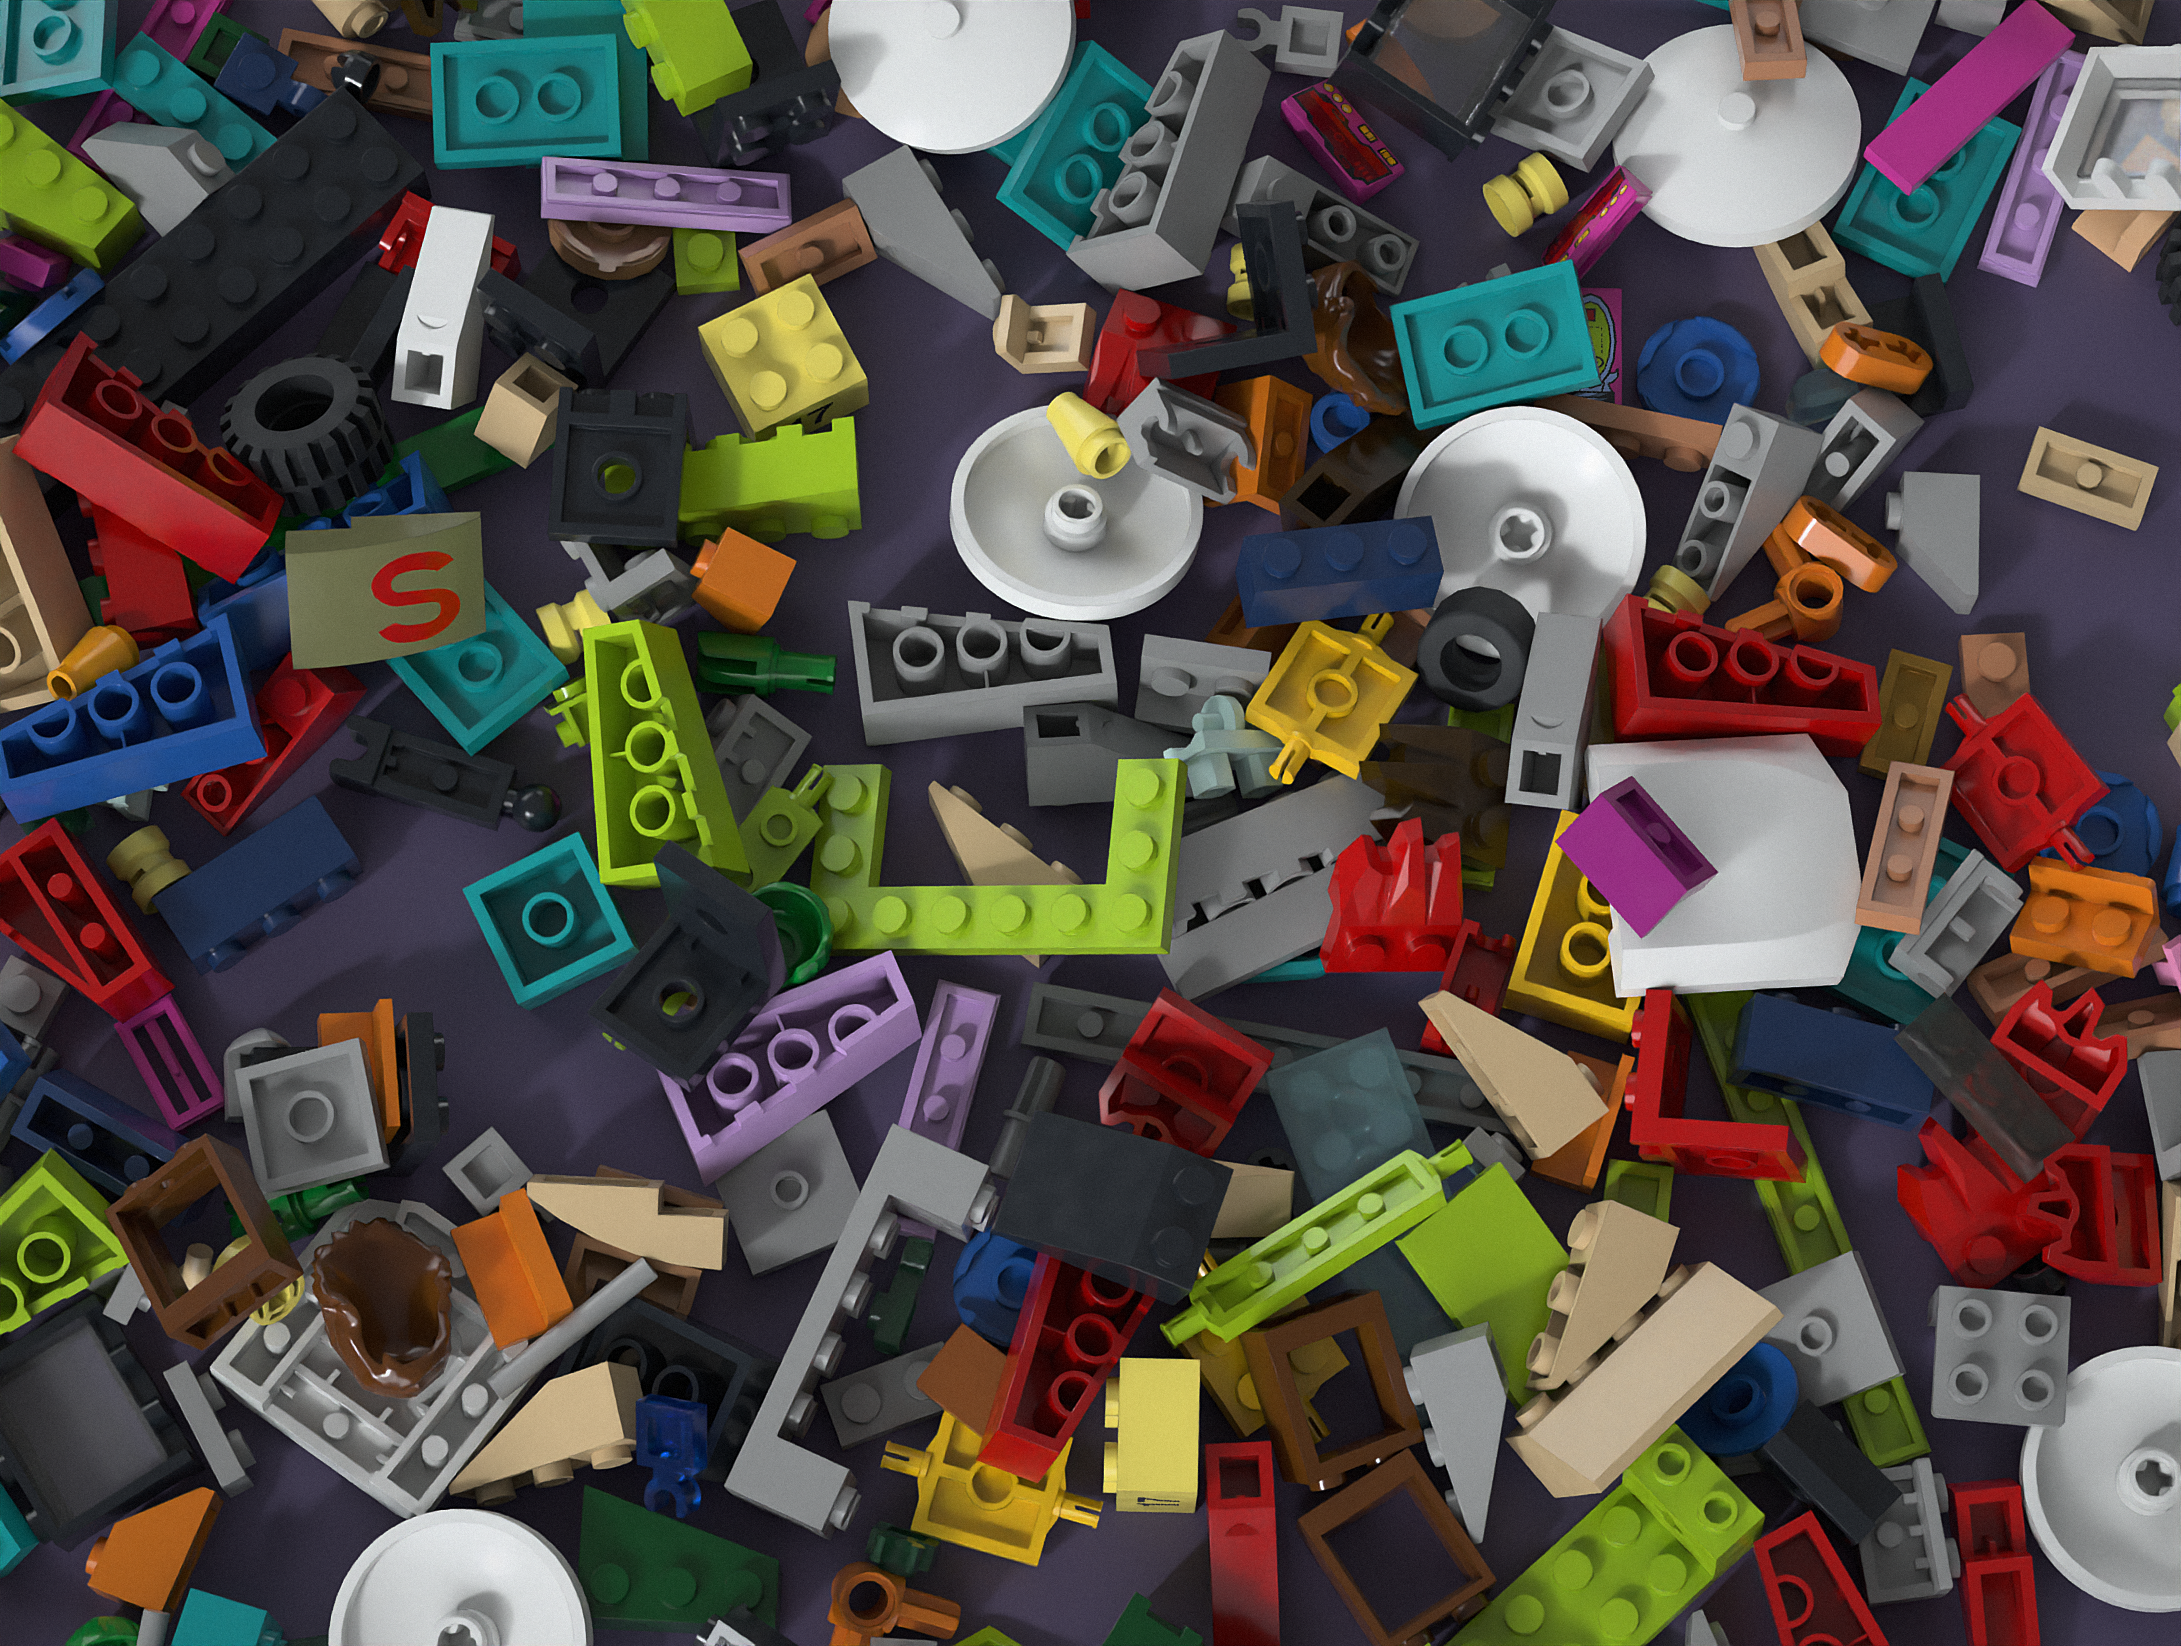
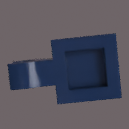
(261, 79)

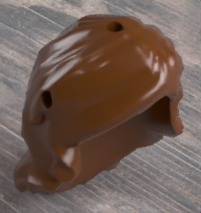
(1356, 341)
(385, 1306)

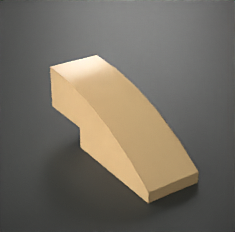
(1811, 287)
(635, 1219)

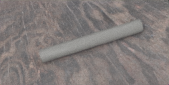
(572, 1328)

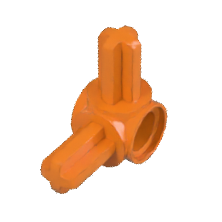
(1798, 581)
(895, 1607)

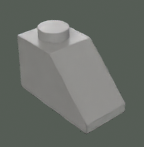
(160, 169)
(1860, 446)
(1939, 532)

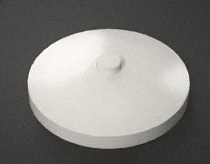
(951, 69)
(1738, 155)
(1530, 511)
(1061, 536)
(2109, 1480)
(461, 1583)

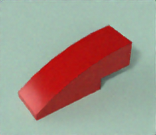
(1995, 1567)

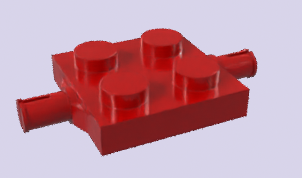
(2021, 782)

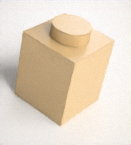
(523, 410)

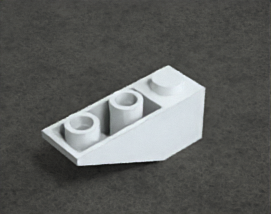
(443, 313)

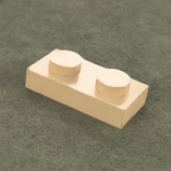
(2087, 478)

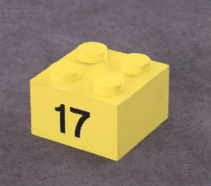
(784, 361)
(1158, 1435)

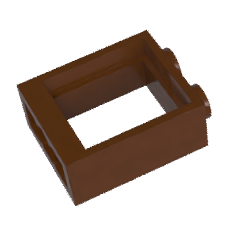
(237, 1286)
(1280, 1403)
(1361, 1498)

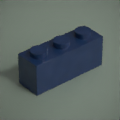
(1339, 571)
(259, 887)
(1827, 1061)
(99, 1135)

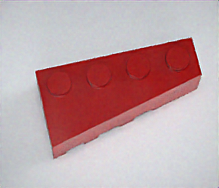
(146, 464)
(1704, 682)
(1058, 1359)
(1811, 1590)

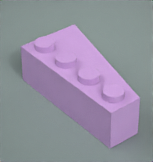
(794, 1061)

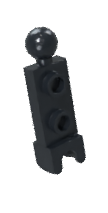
(442, 779)

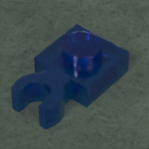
(674, 1443)

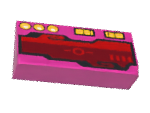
(1340, 141)
(1599, 221)

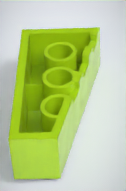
(60, 199)
(766, 486)
(51, 1240)

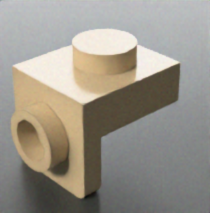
(1044, 336)

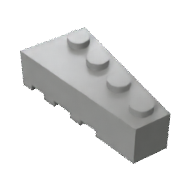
(1176, 169)
(971, 673)
(1270, 847)

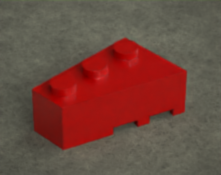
(74, 924)

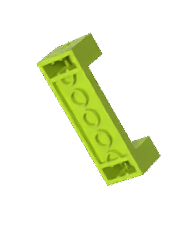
(1630, 1559)

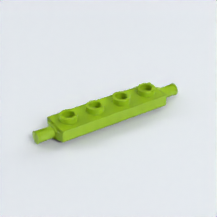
(772, 842)
(1317, 1245)

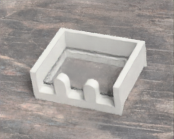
(2121, 132)

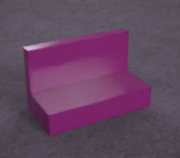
(1635, 855)

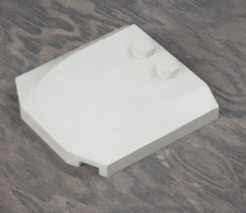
(1784, 857)
(386, 1446)

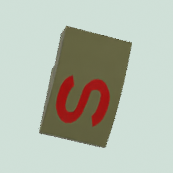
(384, 587)

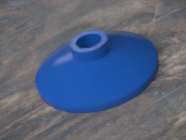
(1763, 1383)

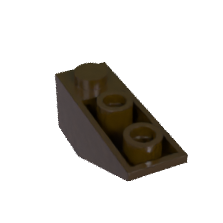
(1358, 476)

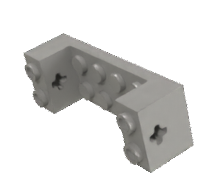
(907, 1178)

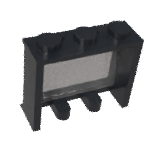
(1443, 63)
(85, 1426)

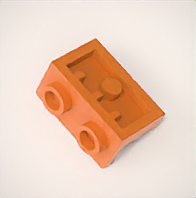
(2087, 917)

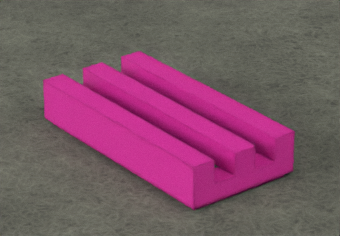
(199, 1111)

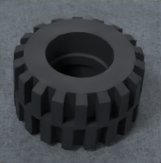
(310, 432)

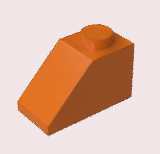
(740, 580)
(154, 1552)

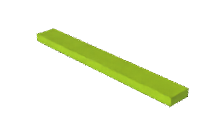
(1806, 1227)

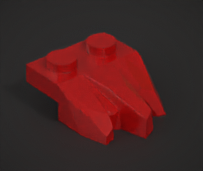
(1141, 324)
(1394, 904)
(2061, 1056)
(1182, 1076)
(1969, 1207)
(2099, 1215)

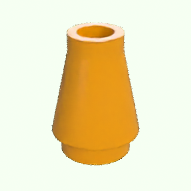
(93, 657)

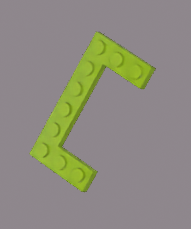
(1119, 917)

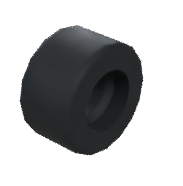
(1460, 679)

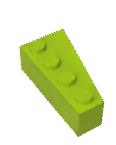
(692, 47)
(652, 758)

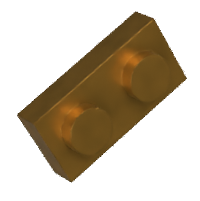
(1910, 711)

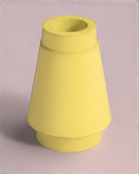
(1088, 436)

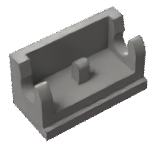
(1187, 439)
(1959, 926)

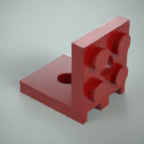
(1658, 1107)

